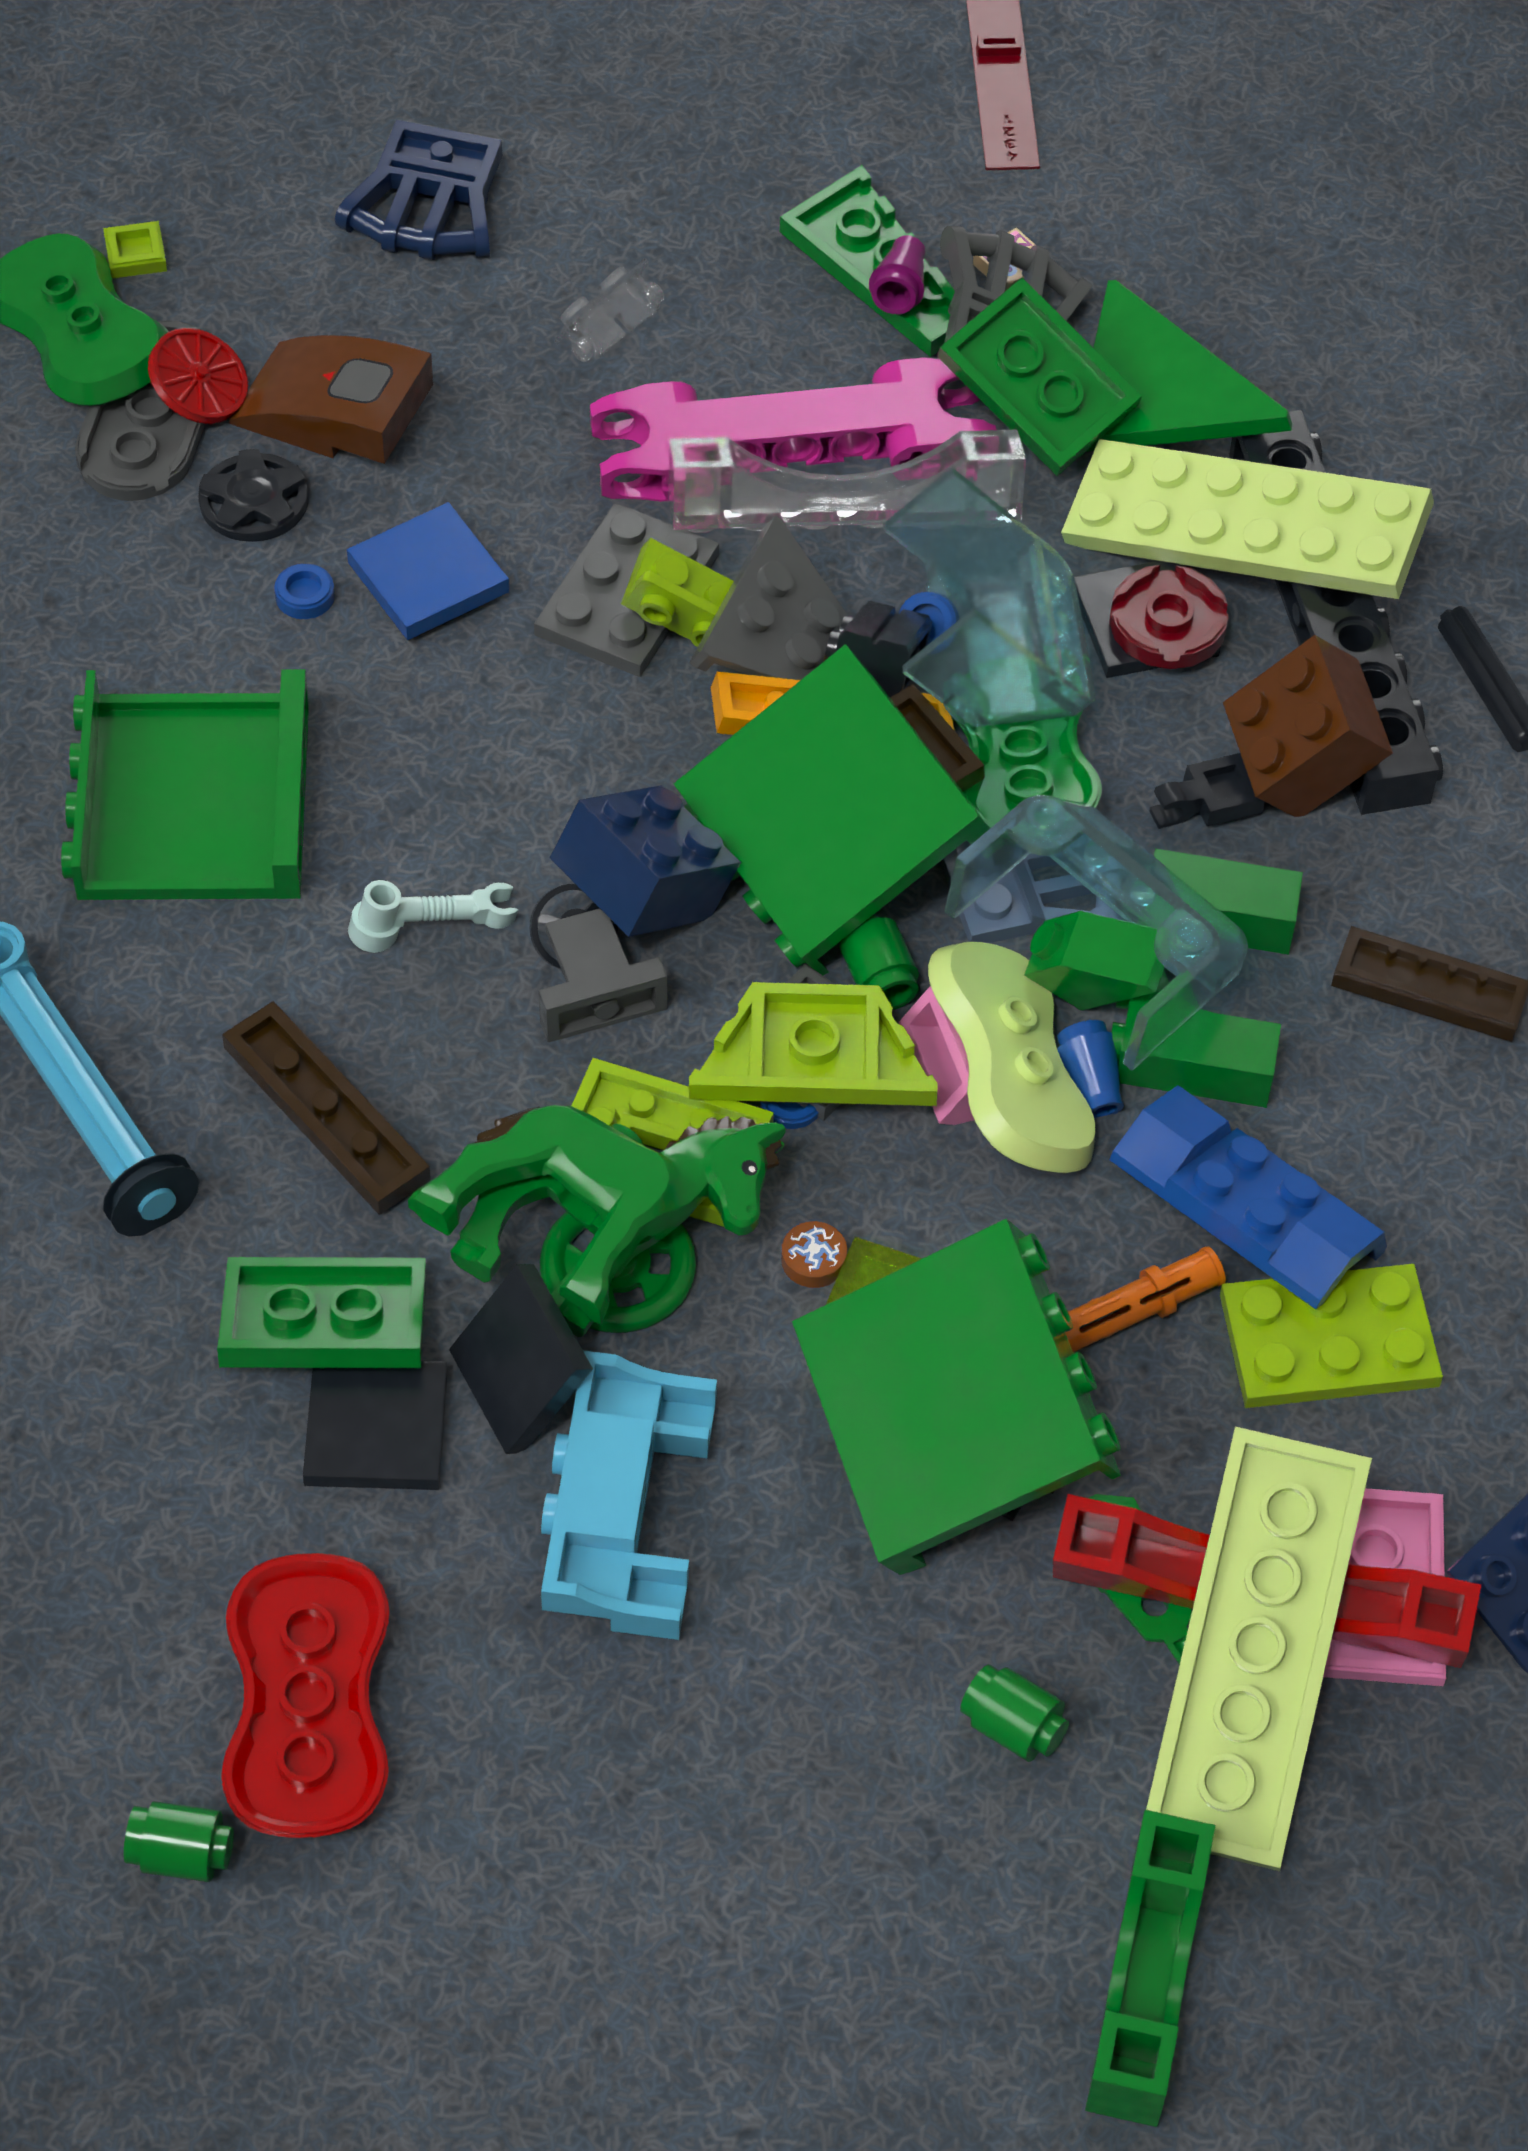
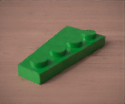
(849, 235)

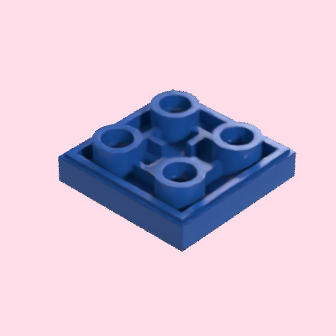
(428, 570)

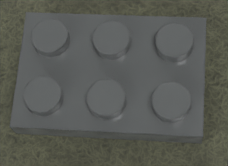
(587, 605)

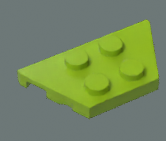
(814, 1049)

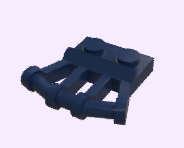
(428, 163)

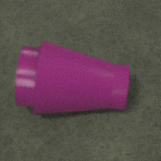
(899, 278)

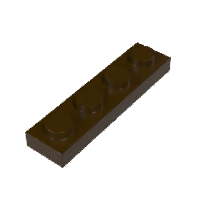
(326, 1107)

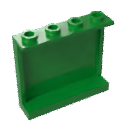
(188, 794)
(829, 807)
(955, 1392)

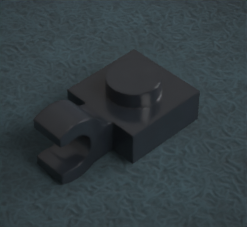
(1213, 788)

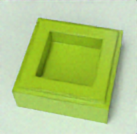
(135, 249)

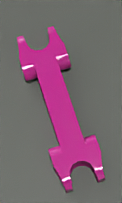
(891, 418)

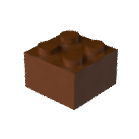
(1307, 727)

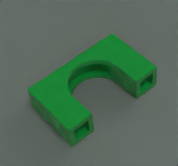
(1213, 1051)

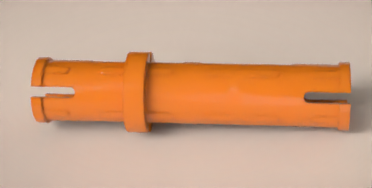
(1194, 1273)

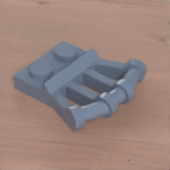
(1016, 901)

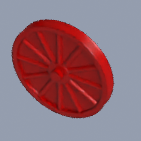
(198, 375)

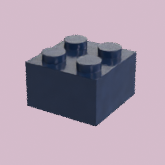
(645, 859)

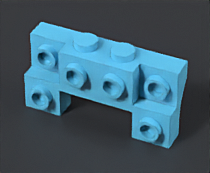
(598, 1514)

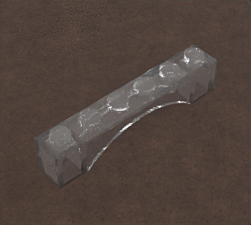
(727, 487)

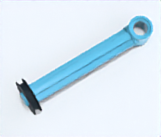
(145, 1186)

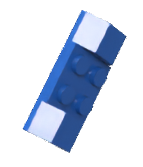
(1246, 1196)

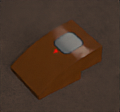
(337, 394)

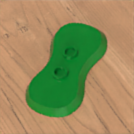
(67, 306)
(1029, 762)

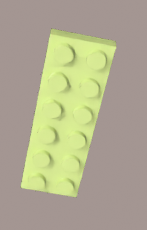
(1249, 518)
(1259, 1642)

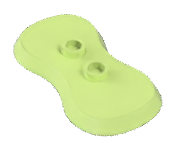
(1015, 1071)

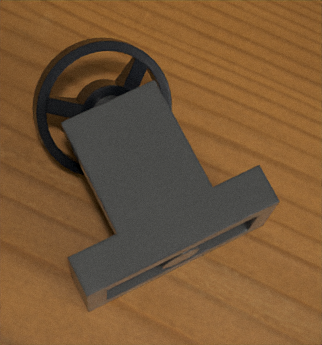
(599, 980)

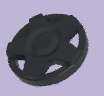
(253, 494)

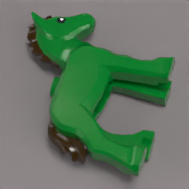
(604, 1182)

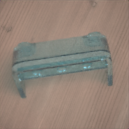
(1021, 622)
(1192, 935)

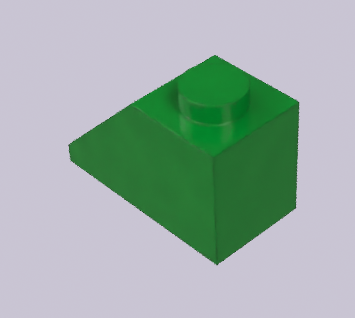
(1094, 959)

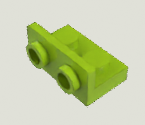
(675, 591)

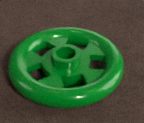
(661, 1292)

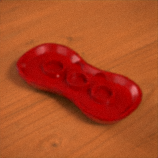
(306, 1734)

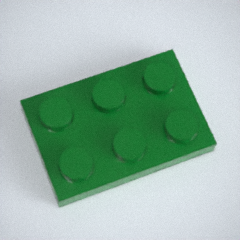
(1039, 376)
(322, 1312)

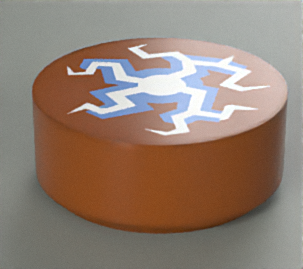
(813, 1254)

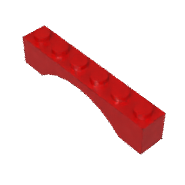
(1162, 1561)

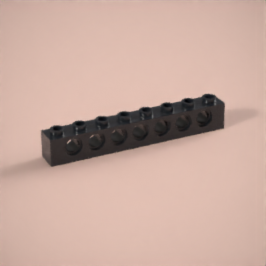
(1363, 631)

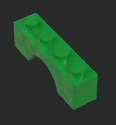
(1150, 1969)

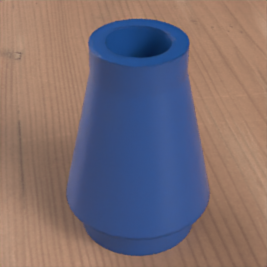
(1092, 1064)

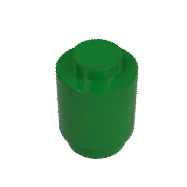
(881, 958)
(1015, 1712)
(178, 1841)

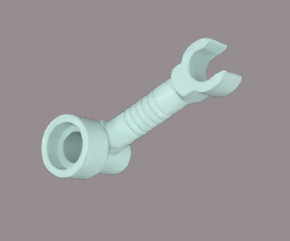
(383, 911)

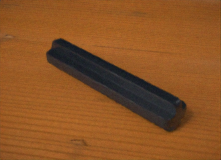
(1487, 675)

